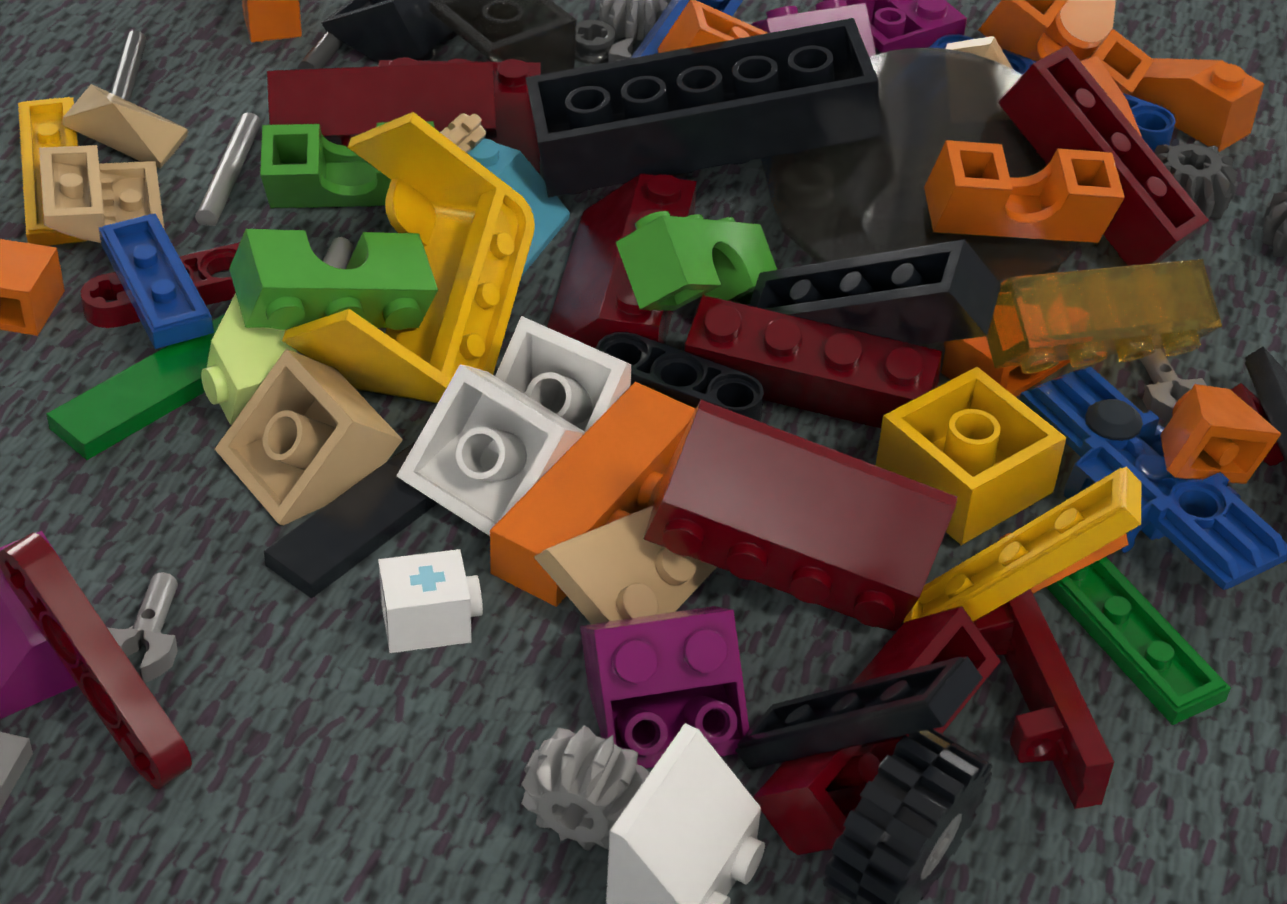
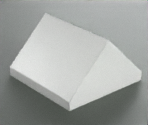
(563, 373)

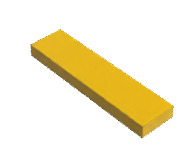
(42, 127)
(1037, 549)

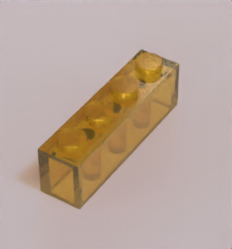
(1101, 314)

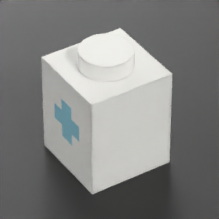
(428, 600)

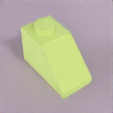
(239, 361)

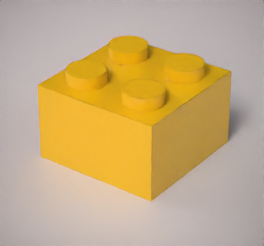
(974, 445)

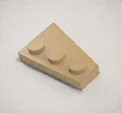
(620, 574)

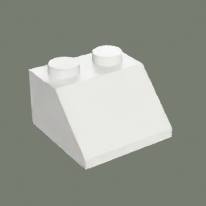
(485, 447)
(685, 831)

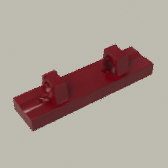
(1058, 720)

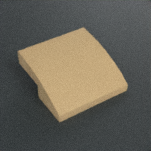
(87, 195)

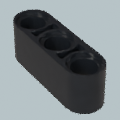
(685, 375)

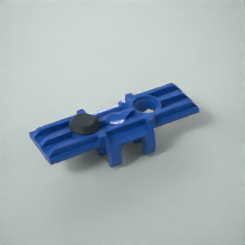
(1194, 514)

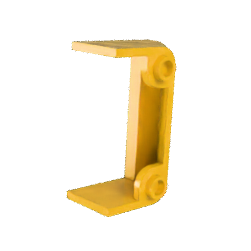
(477, 250)

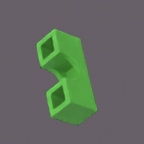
(310, 171)
(691, 256)
(287, 285)

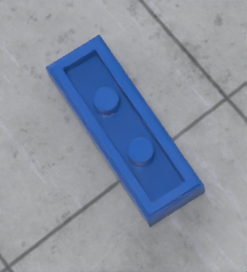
(156, 281)

